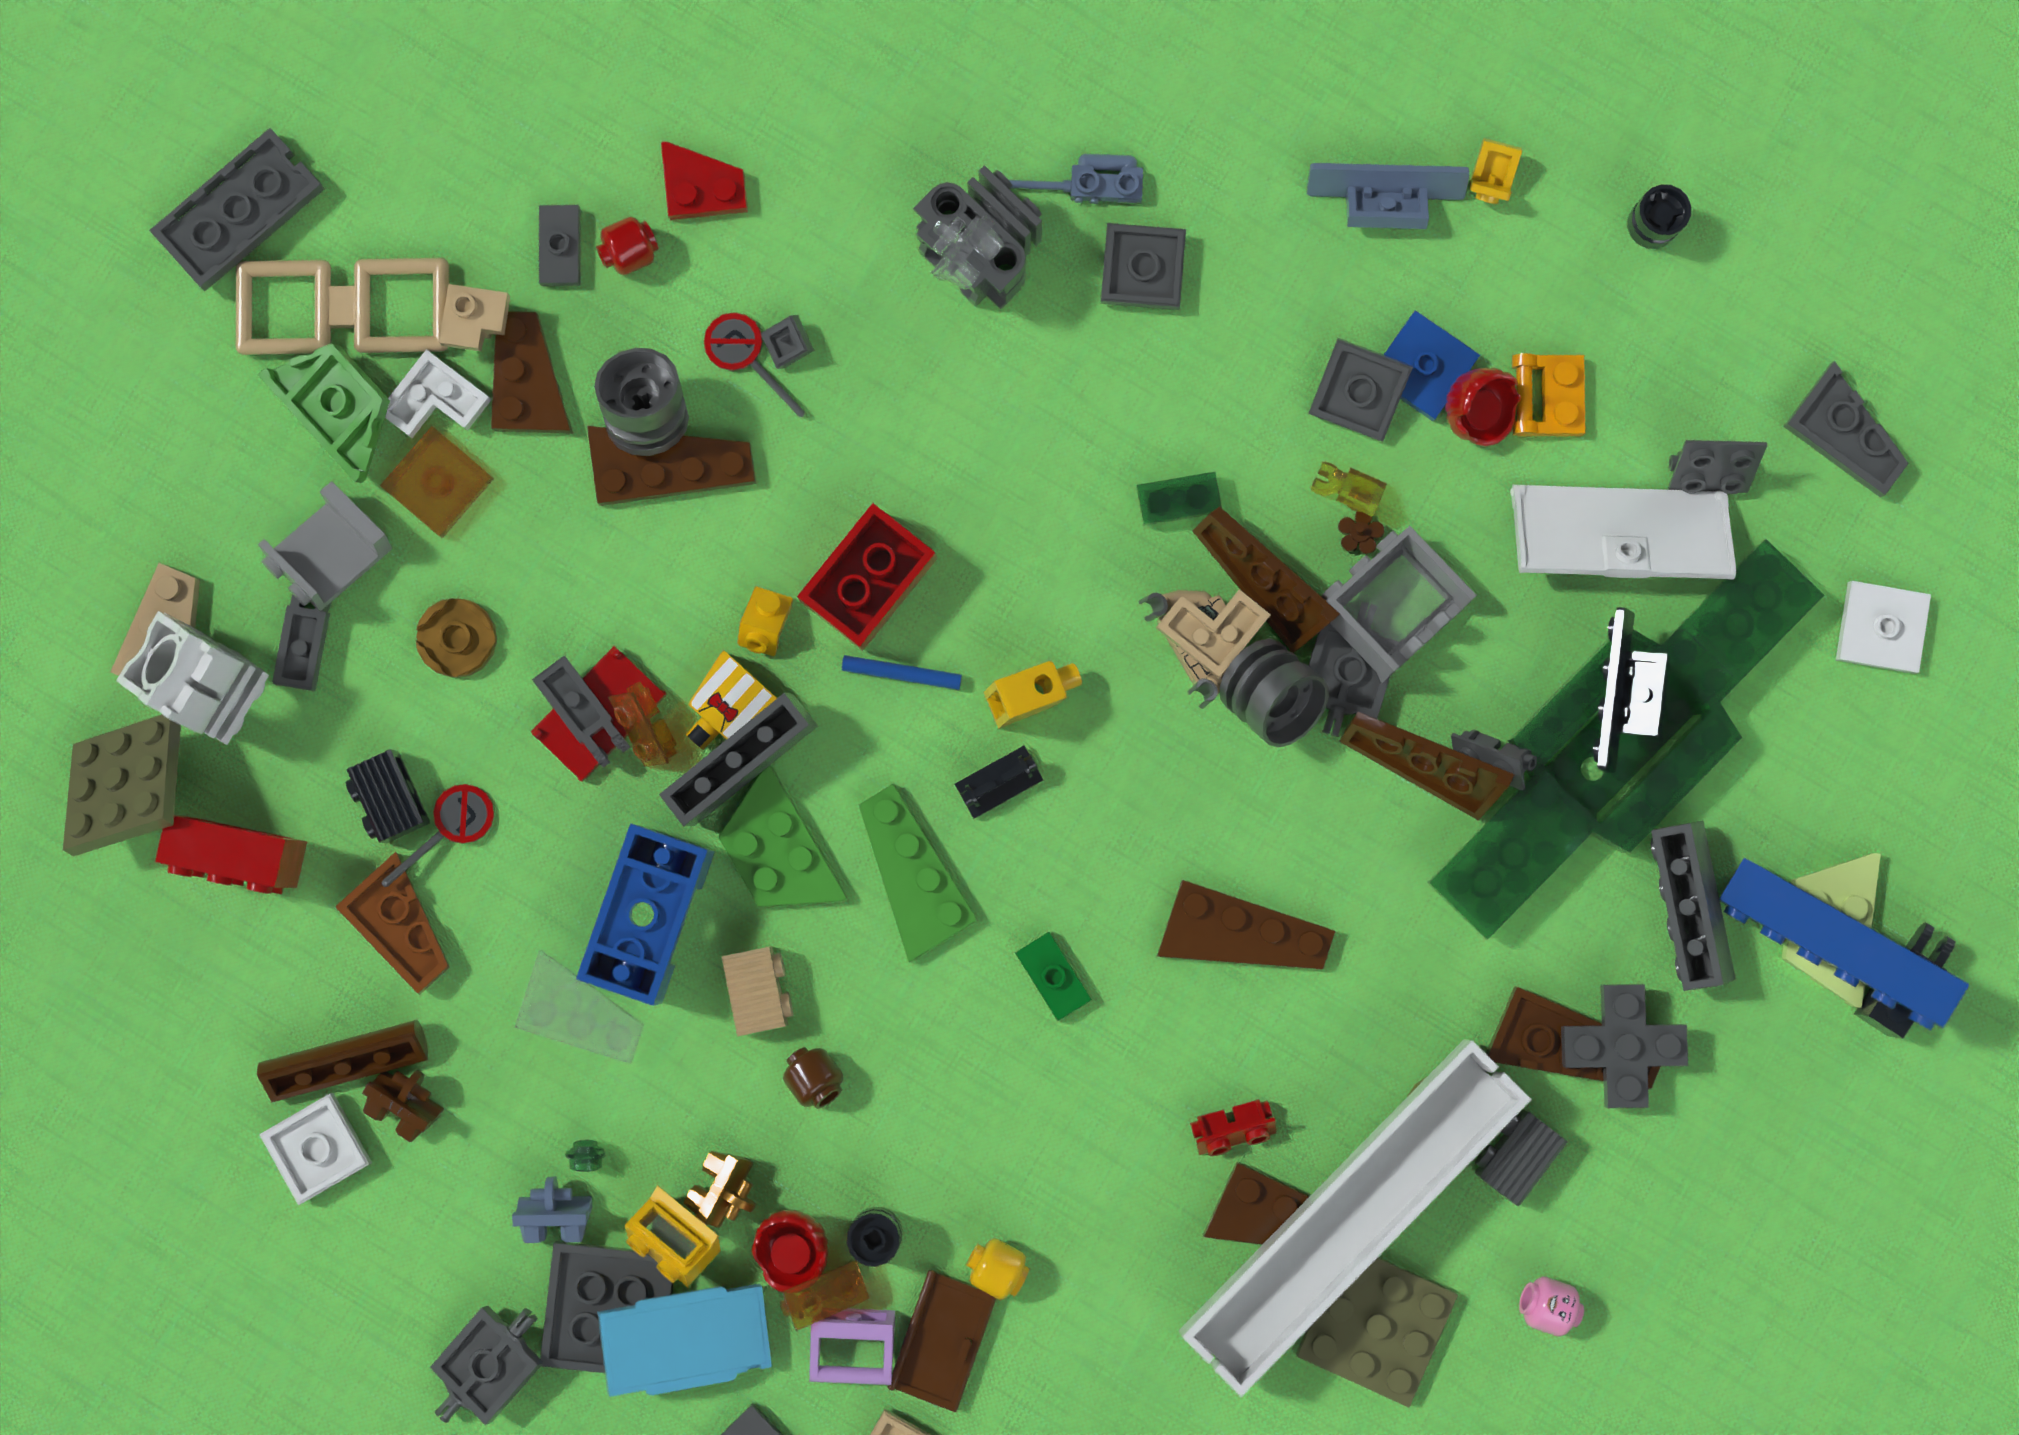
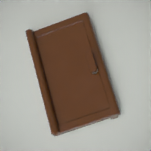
(935, 1349)

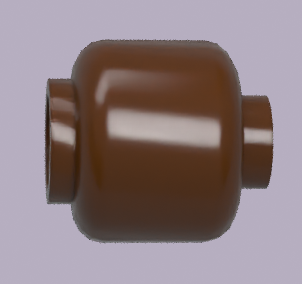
(813, 1077)

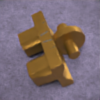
(727, 1192)

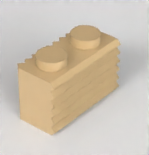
(756, 990)

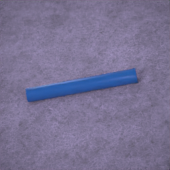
(901, 672)

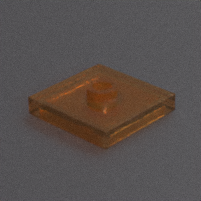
(437, 482)

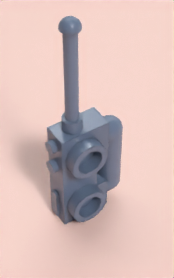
(1094, 187)

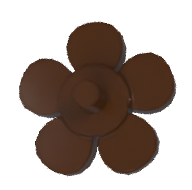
(1360, 533)

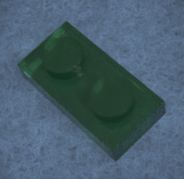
(1178, 498)

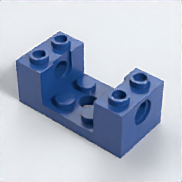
(635, 957)

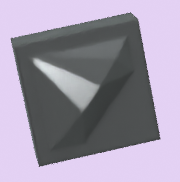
(787, 341)

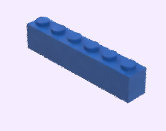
(1843, 943)

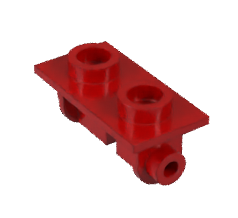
(1248, 1127)

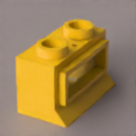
(672, 1238)

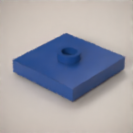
(1435, 361)

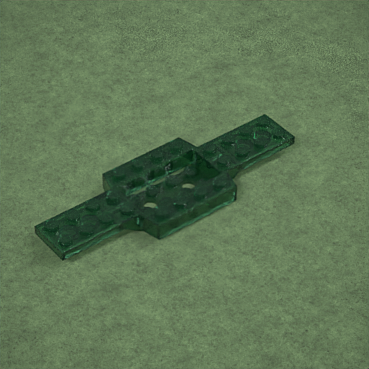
(1561, 806)

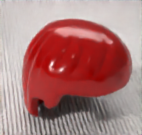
(1482, 405)
(790, 1249)

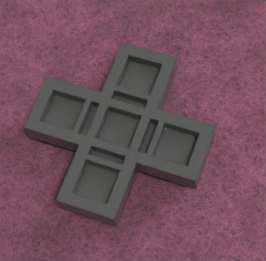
(1624, 1046)

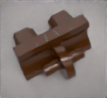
(403, 1098)

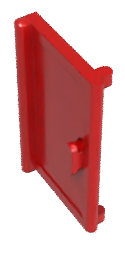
(607, 678)

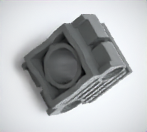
(1015, 224)

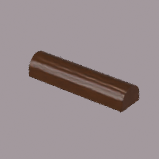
(343, 1061)

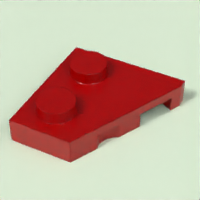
(701, 184)

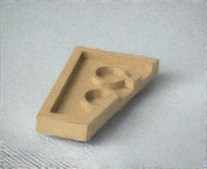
(168, 593)

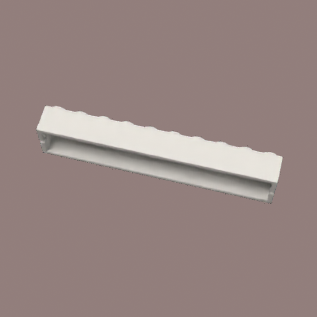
(1353, 1216)

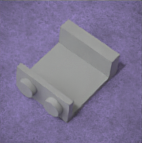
(327, 550)

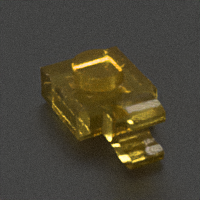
(1354, 488)

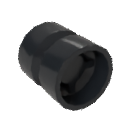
(1659, 216)
(874, 1236)

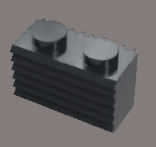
(386, 797)

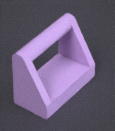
(854, 1324)

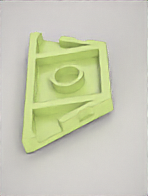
(1851, 890)

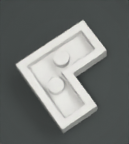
(430, 386)

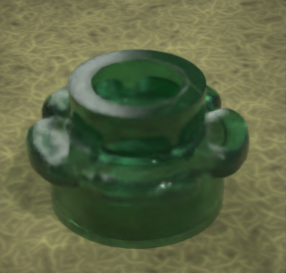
(585, 1156)

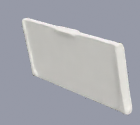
(1623, 532)

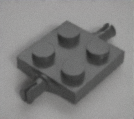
(1349, 678)
(486, 1365)

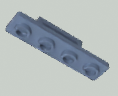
(1387, 193)

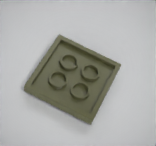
(122, 785)
(1381, 1331)

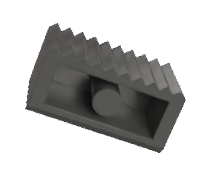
(1519, 1157)

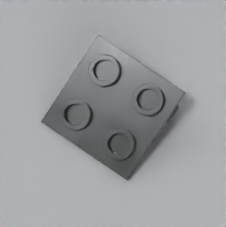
(1716, 466)

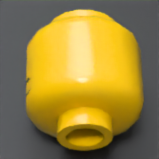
(997, 1269)

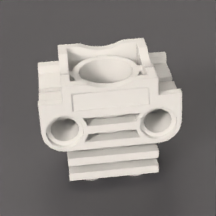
(193, 678)

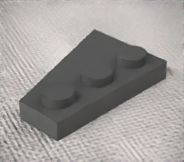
(1845, 433)

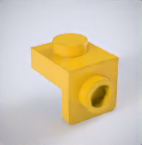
(1494, 171)
(764, 621)

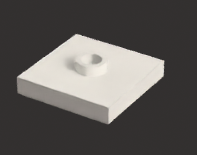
(1883, 627)
(315, 1148)

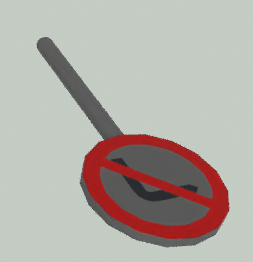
(734, 344)
(460, 815)

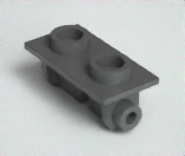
(1486, 749)

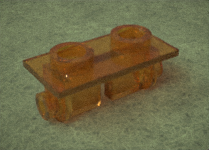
(650, 741)
(824, 1295)

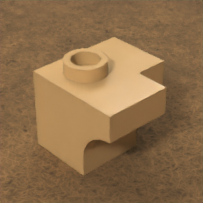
(472, 316)

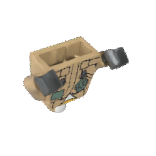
(1201, 678)

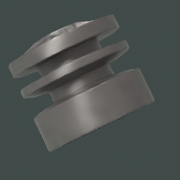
(641, 401)
(1274, 692)

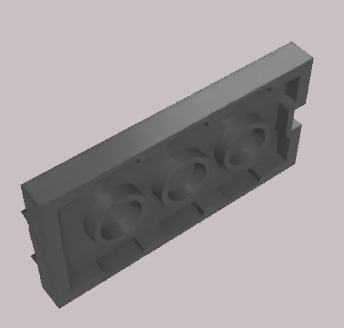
(238, 212)

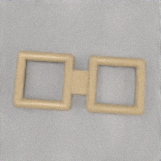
(339, 305)

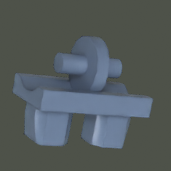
(552, 1208)

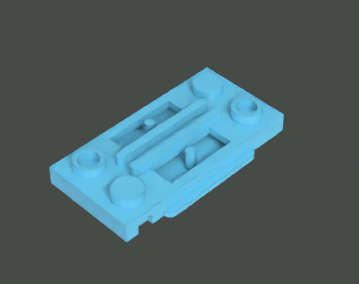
(684, 1340)

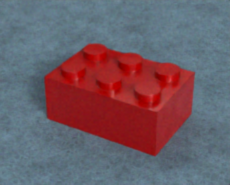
(867, 577)
(231, 854)

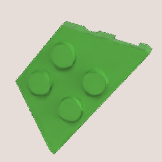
(334, 404)
(776, 849)

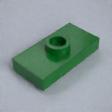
(1053, 976)

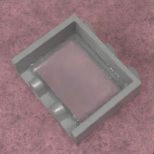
(1396, 601)

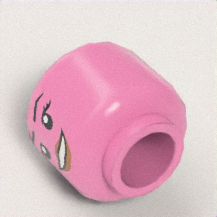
(1551, 1306)

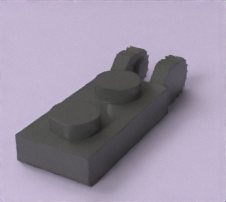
(301, 646)
(578, 707)

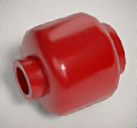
(627, 245)

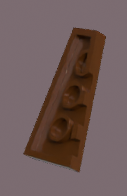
(685, 468)
(1294, 606)
(1437, 769)
(1533, 1040)

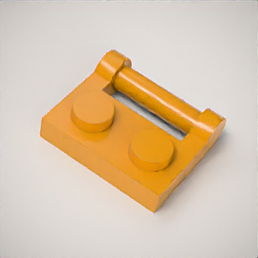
(1561, 395)

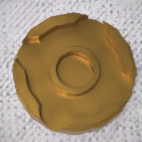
(456, 637)

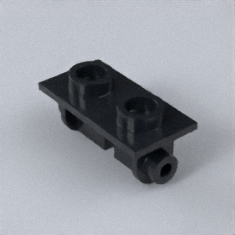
(999, 781)

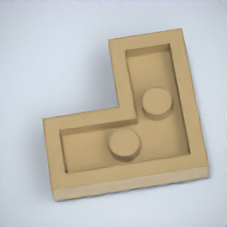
(1213, 641)

